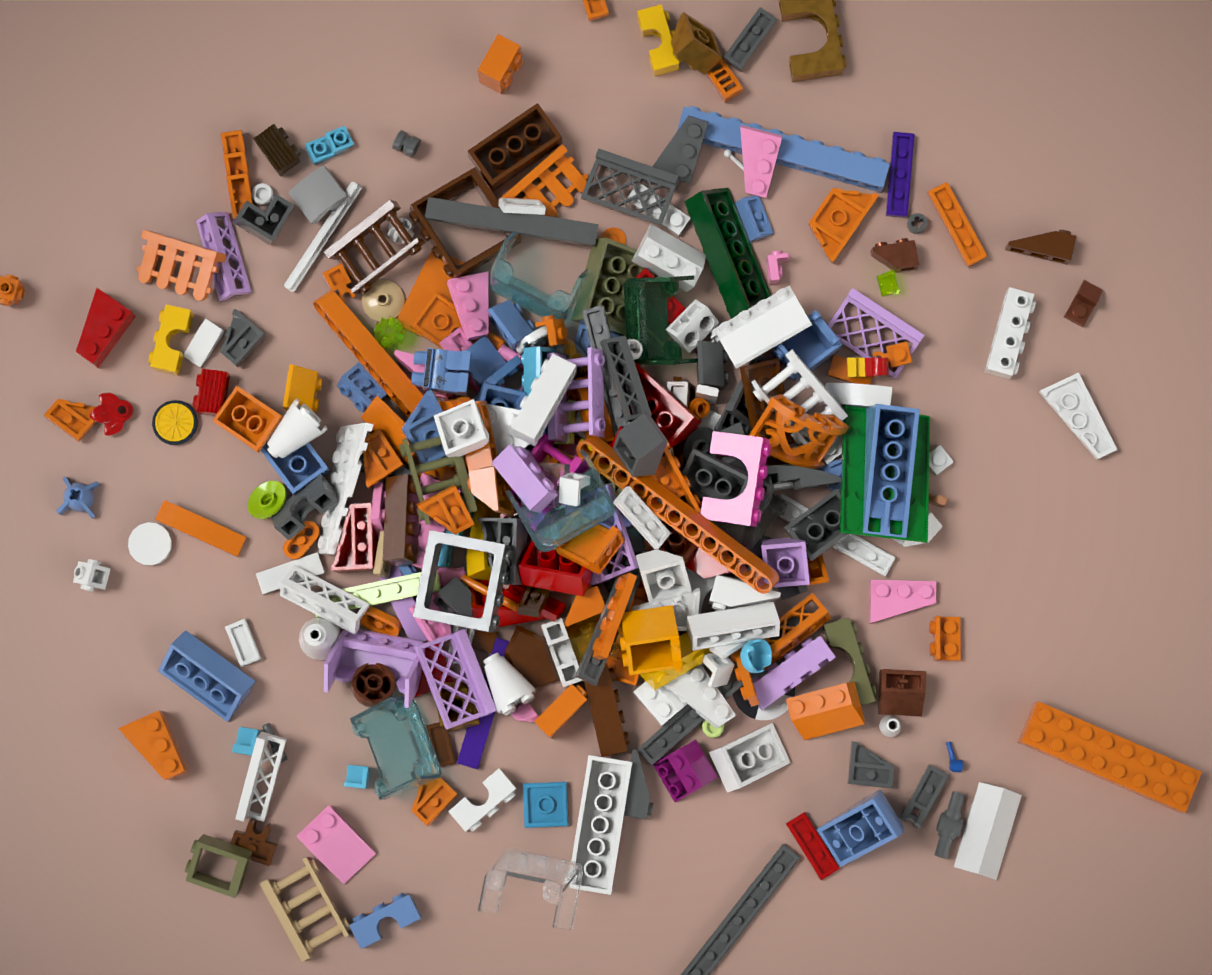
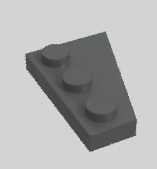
(683, 149)

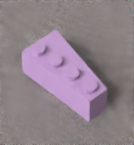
(792, 671)

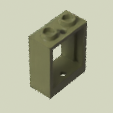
(225, 849)

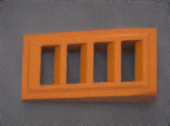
(731, 93)

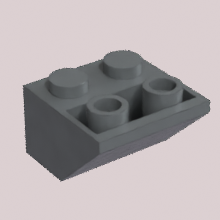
(640, 446)

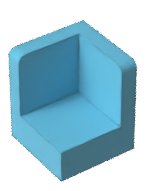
(245, 741)
(357, 776)

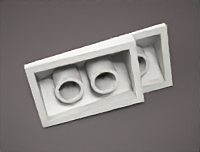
(987, 830)

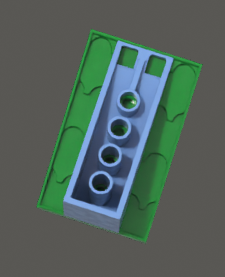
(885, 473)

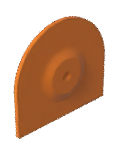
(614, 234)

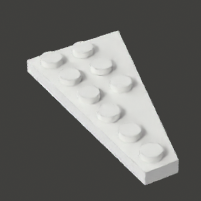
(344, 477)

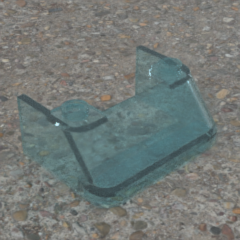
(504, 284)
(568, 521)

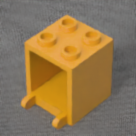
(650, 640)

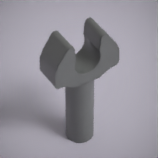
(275, 746)

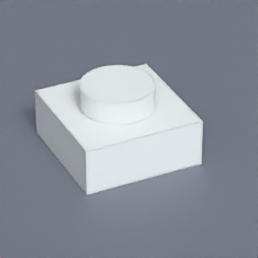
(939, 460)

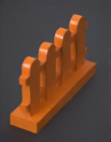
(551, 182)
(187, 268)

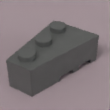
(508, 532)

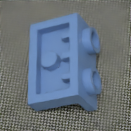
(360, 387)

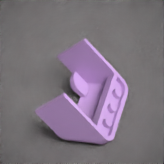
(372, 648)

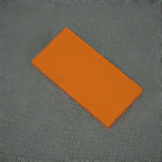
(430, 279)
(441, 319)

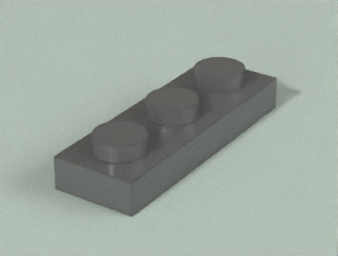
(749, 39)

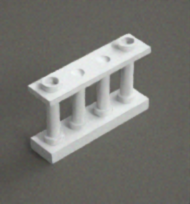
(807, 380)

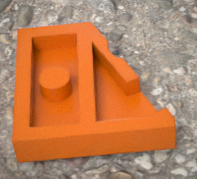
(71, 417)
(448, 510)
(432, 800)

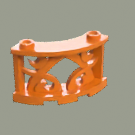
(810, 454)

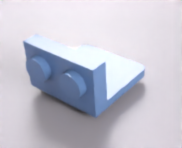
(489, 365)

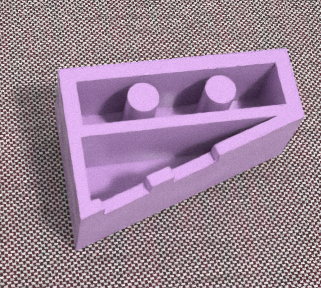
(525, 477)

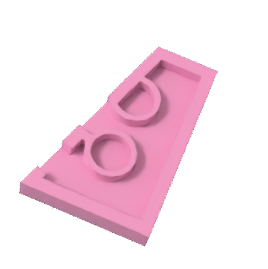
(759, 158)
(898, 597)

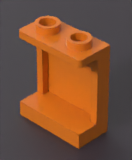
(593, 547)

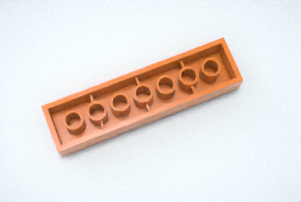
(1109, 757)

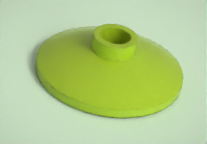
(266, 499)

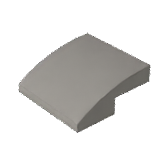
(318, 194)

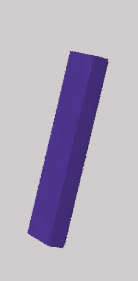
(900, 174)

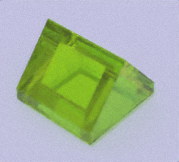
(888, 283)

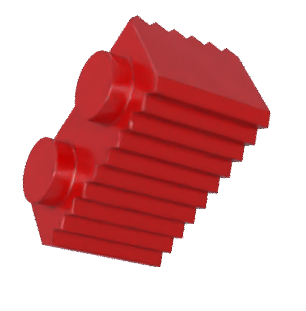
(212, 391)

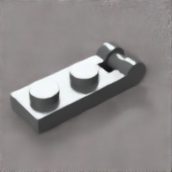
(924, 795)

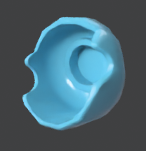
(756, 655)

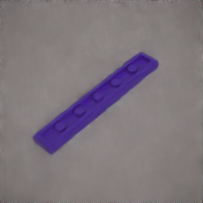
(476, 736)

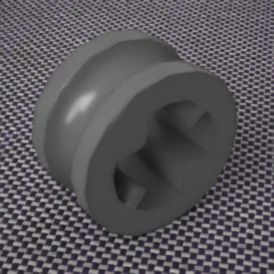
(922, 227)

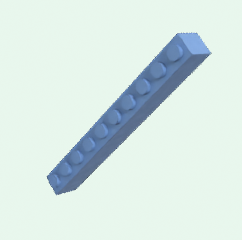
(798, 153)

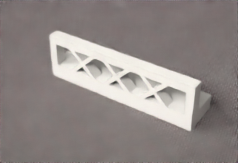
(320, 603)
(253, 774)

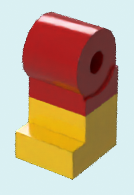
(867, 367)

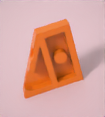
(379, 458)

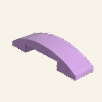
(402, 610)

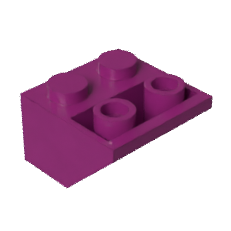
(685, 770)

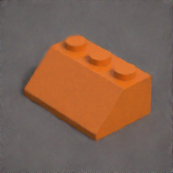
(389, 423)
(826, 710)

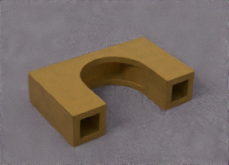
(828, 59)

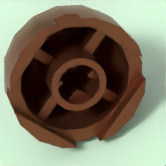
(372, 684)

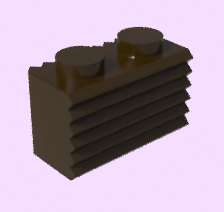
(277, 150)

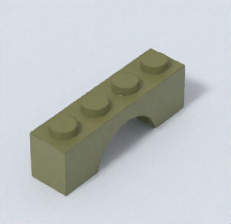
(842, 636)

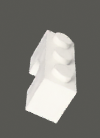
(561, 652)
(499, 790)

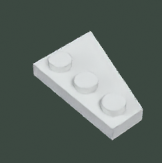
(683, 606)

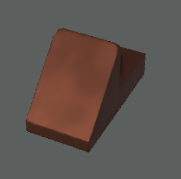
(1083, 303)

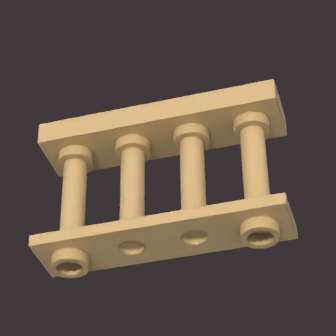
(294, 928)

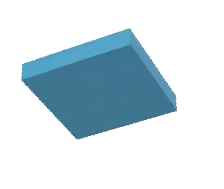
(545, 804)

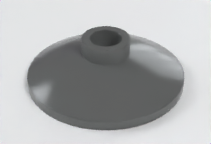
(700, 436)

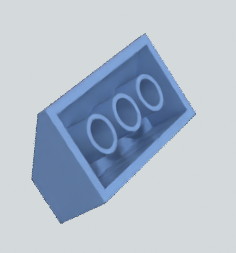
(206, 675)

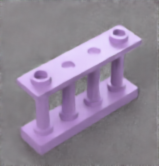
(558, 424)

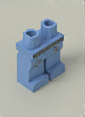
(443, 372)

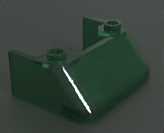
(648, 318)

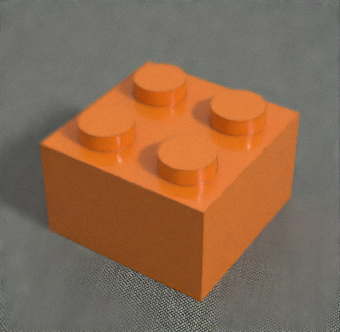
(499, 64)

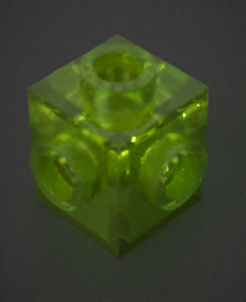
(389, 340)

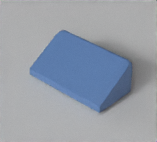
(754, 217)

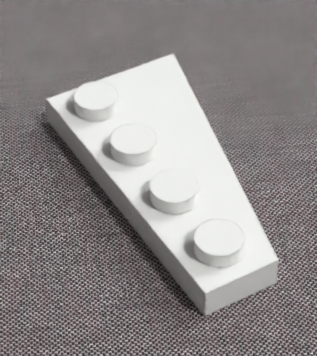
(1076, 408)

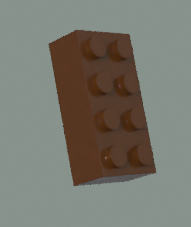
(515, 147)

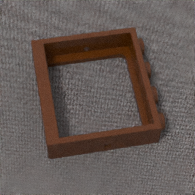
(448, 191)

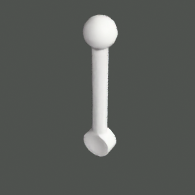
(728, 153)

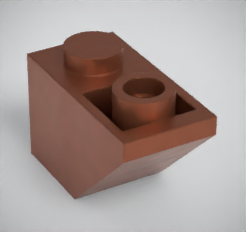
(897, 256)

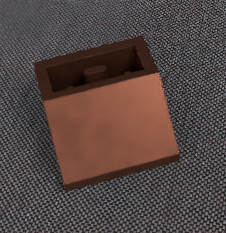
(901, 692)

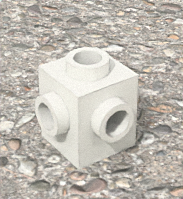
(91, 575)

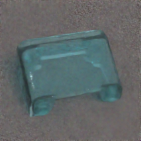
(398, 746)

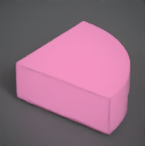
(524, 713)

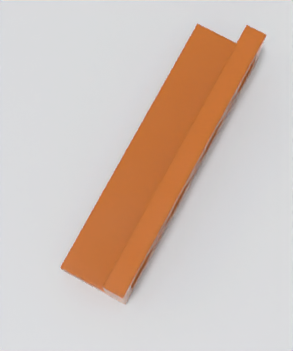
(801, 631)

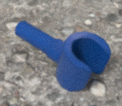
(954, 765)

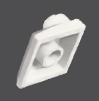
(461, 429)

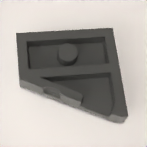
(868, 768)

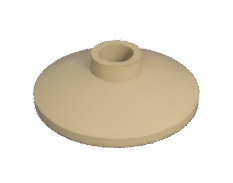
(390, 308)

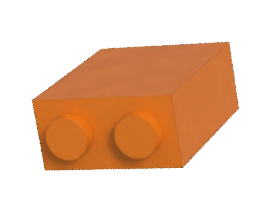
(561, 710)

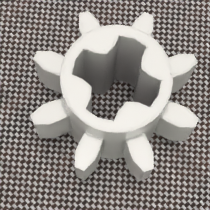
(394, 236)

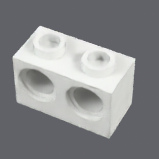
(692, 325)

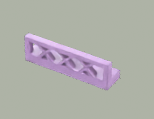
(211, 239)

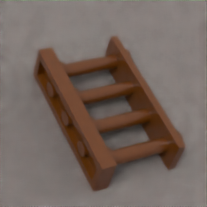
(356, 236)

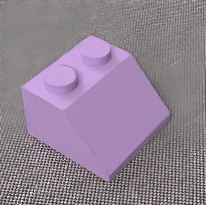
(788, 559)

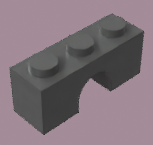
(317, 495)

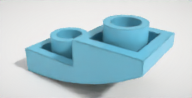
(329, 145)

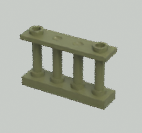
(459, 480)

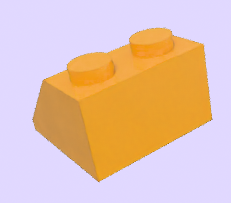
(303, 385)

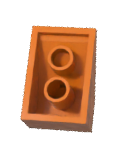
(247, 419)

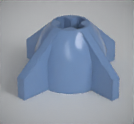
(78, 497)

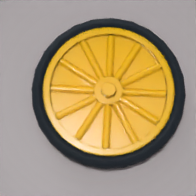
(174, 422)

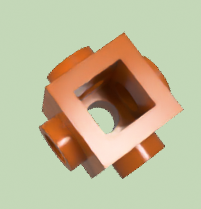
(11, 290)

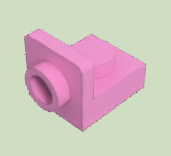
(773, 269)

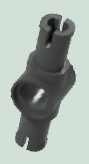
(949, 825)

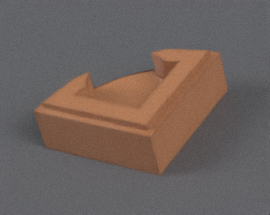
(938, 500)

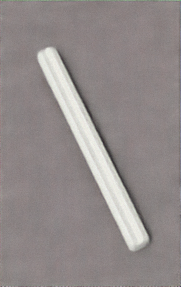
(321, 238)

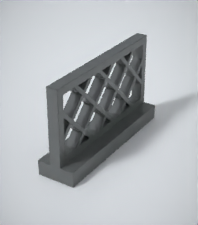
(632, 169)

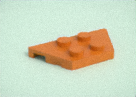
(839, 219)

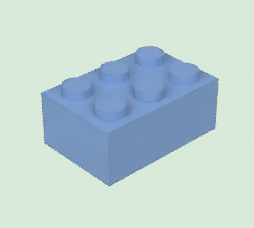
(298, 467)

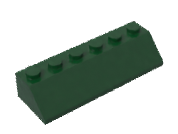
(727, 249)

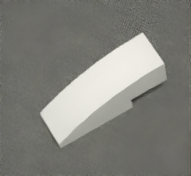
(859, 394)

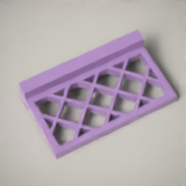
(881, 315)
(625, 548)
(472, 677)

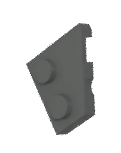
(241, 339)

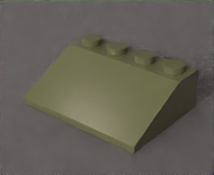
(609, 269)

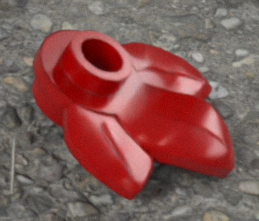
(108, 413)

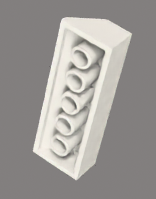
(601, 822)

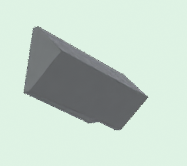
(736, 409)
(718, 479)
(819, 526)

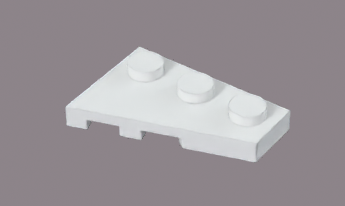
(707, 701)

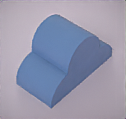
(861, 828)

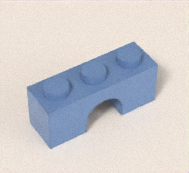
(367, 927)

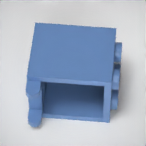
(812, 345)

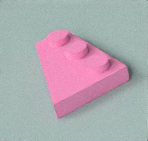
(471, 303)

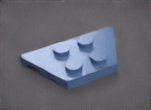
(422, 426)

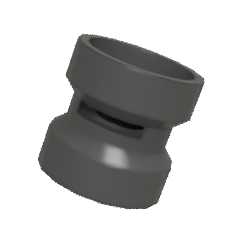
(407, 144)

